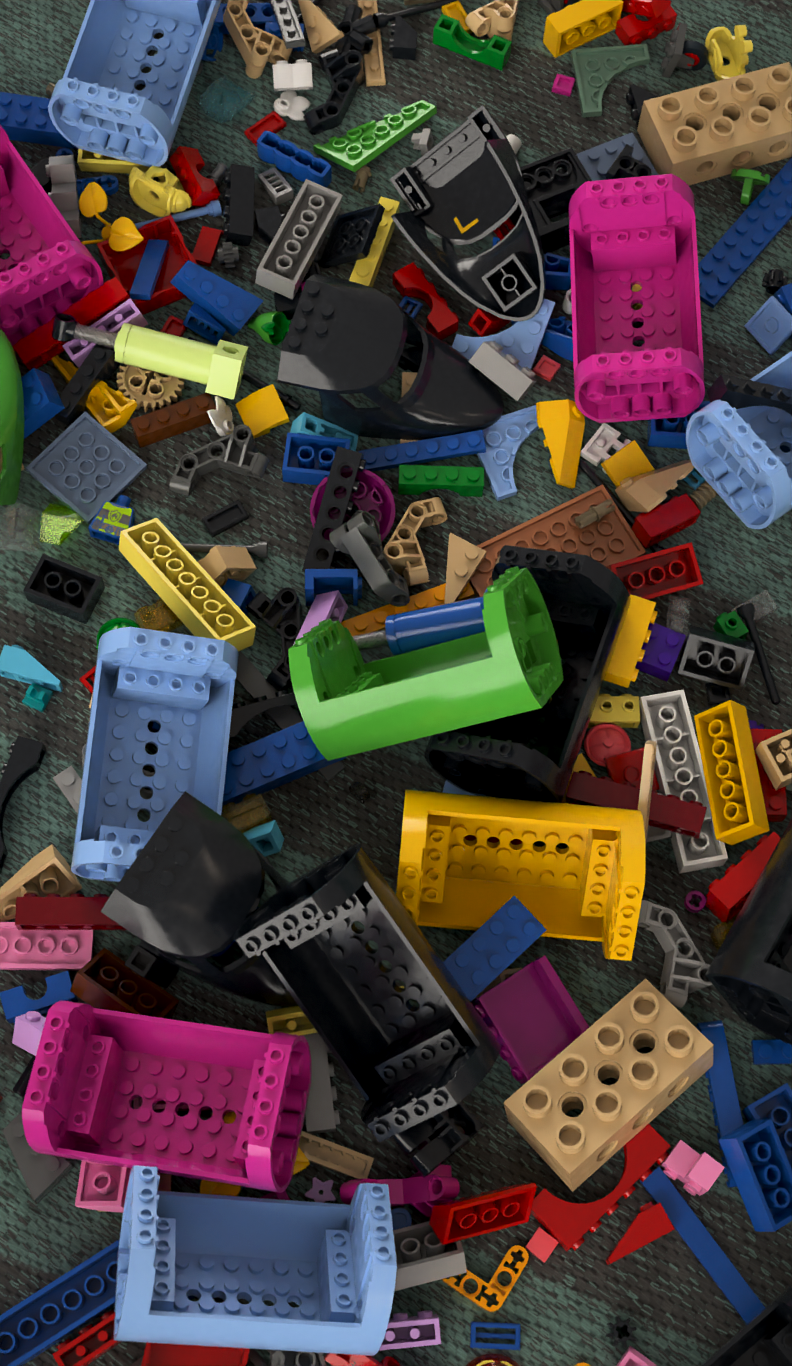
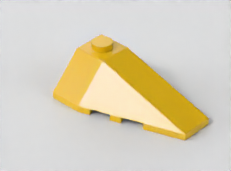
(563, 432)

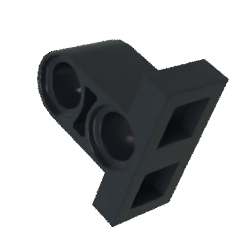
(627, 167)

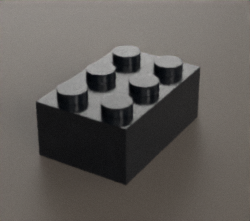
(64, 589)
(716, 657)

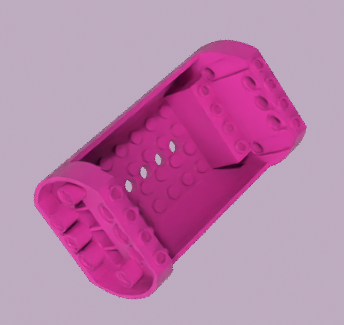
(625, 237)
(48, 256)
(103, 1059)

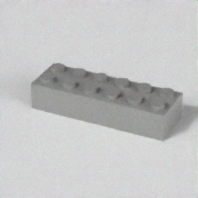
(298, 239)

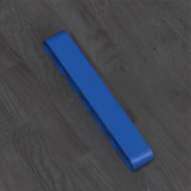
(722, 1087)

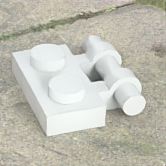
(601, 443)

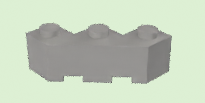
(64, 190)

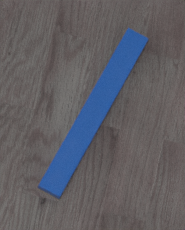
(703, 1246)

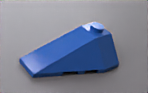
(558, 337)

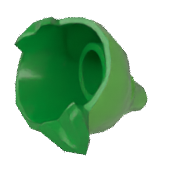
(271, 326)

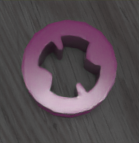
(691, 908)

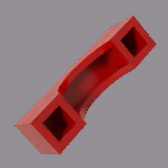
(412, 283)

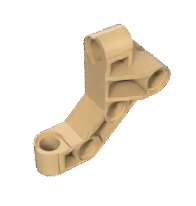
(494, 19)
(253, 43)
(405, 554)

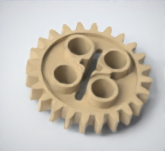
(168, 387)

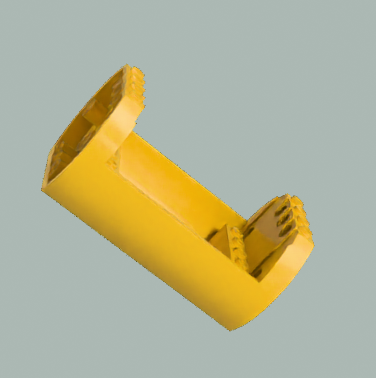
(574, 892)

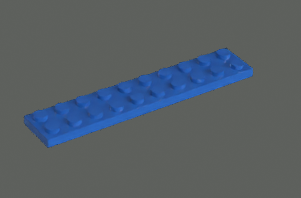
(746, 238)

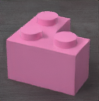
(691, 1168)

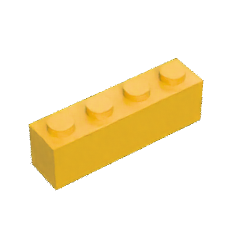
(630, 641)

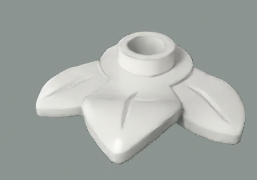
(291, 105)
(221, 417)

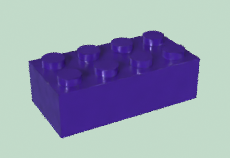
(660, 651)

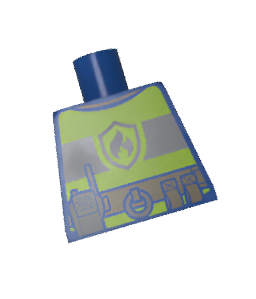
(112, 519)

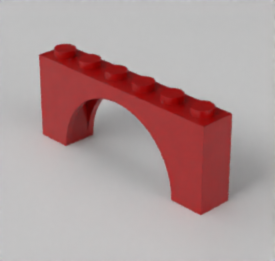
(570, 1221)

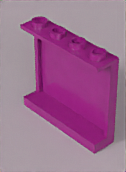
(531, 1017)

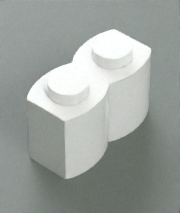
(292, 76)

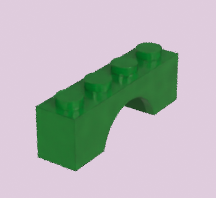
(450, 35)
(421, 478)

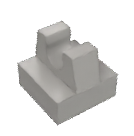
(423, 141)

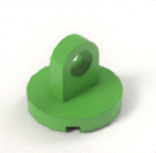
(749, 178)

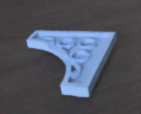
(520, 340)
(502, 444)

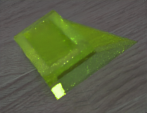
(58, 524)

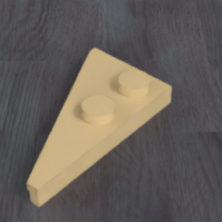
(319, 28)
(461, 565)

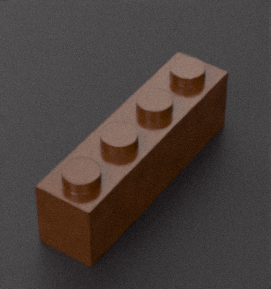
(172, 420)

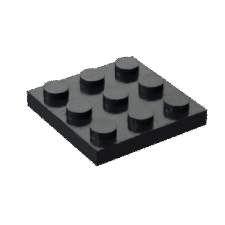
(352, 236)

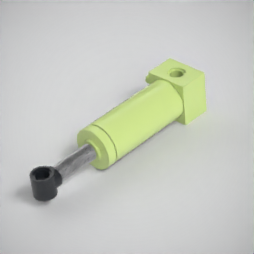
(215, 366)

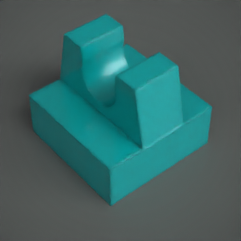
(37, 697)

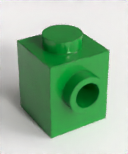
(731, 625)

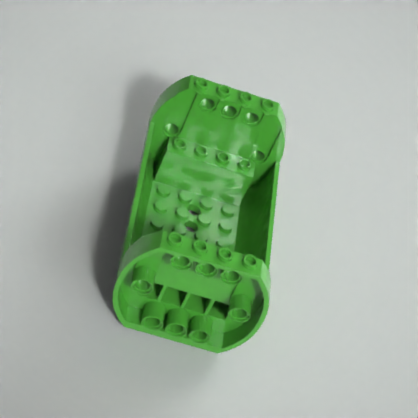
(430, 689)

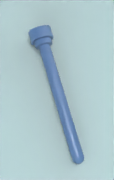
(211, 209)

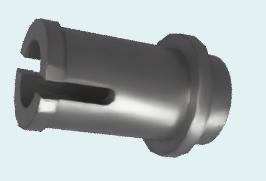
(218, 173)

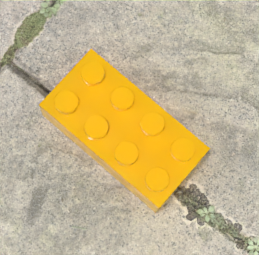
(580, 24)

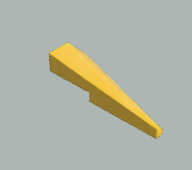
(103, 403)

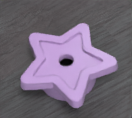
(317, 1185)

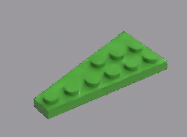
(374, 137)

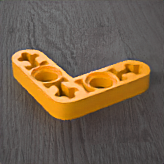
(493, 1286)

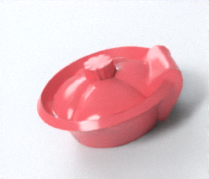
(606, 741)

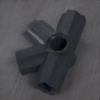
(355, 31)

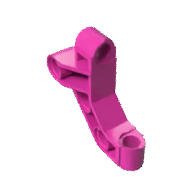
(418, 1190)

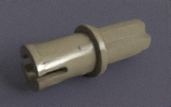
(594, 514)

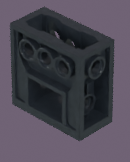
(550, 195)

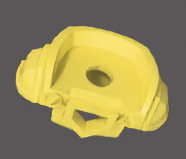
(734, 48)
(158, 197)

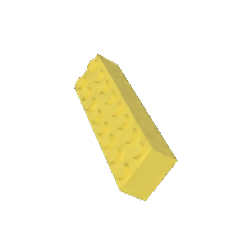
(185, 584)

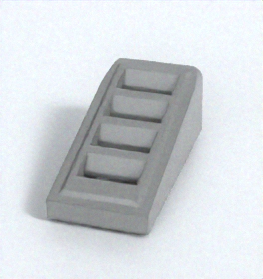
(280, 197)

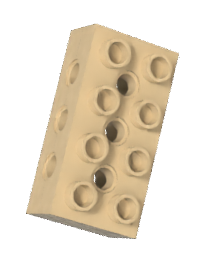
(720, 125)
(616, 1111)

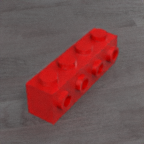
(89, 1345)

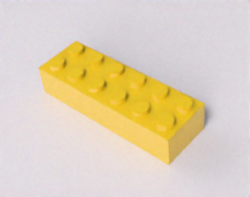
(731, 773)

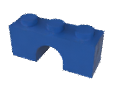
(17, 1003)

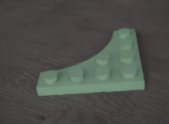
(598, 67)

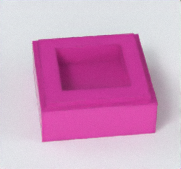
(563, 85)

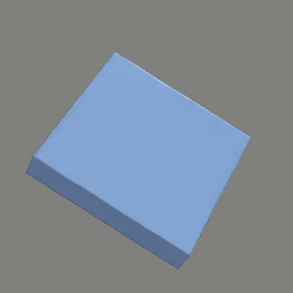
(770, 325)

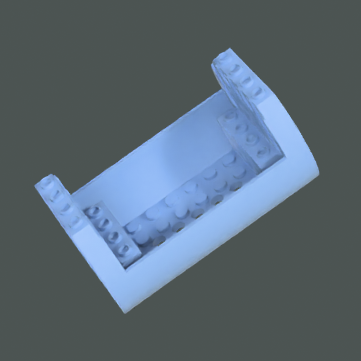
(98, 98)
(742, 452)
(142, 679)
(317, 1254)

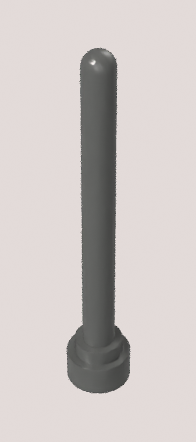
(258, 549)

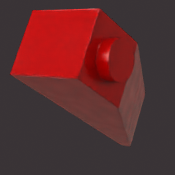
(643, 1229)

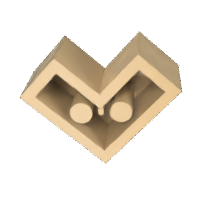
(227, 563)
(776, 758)

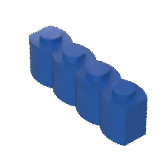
(293, 160)

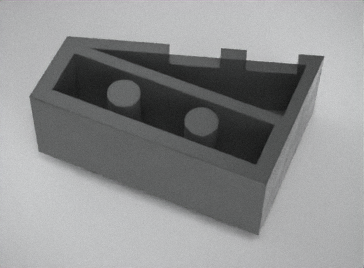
(39, 1170)

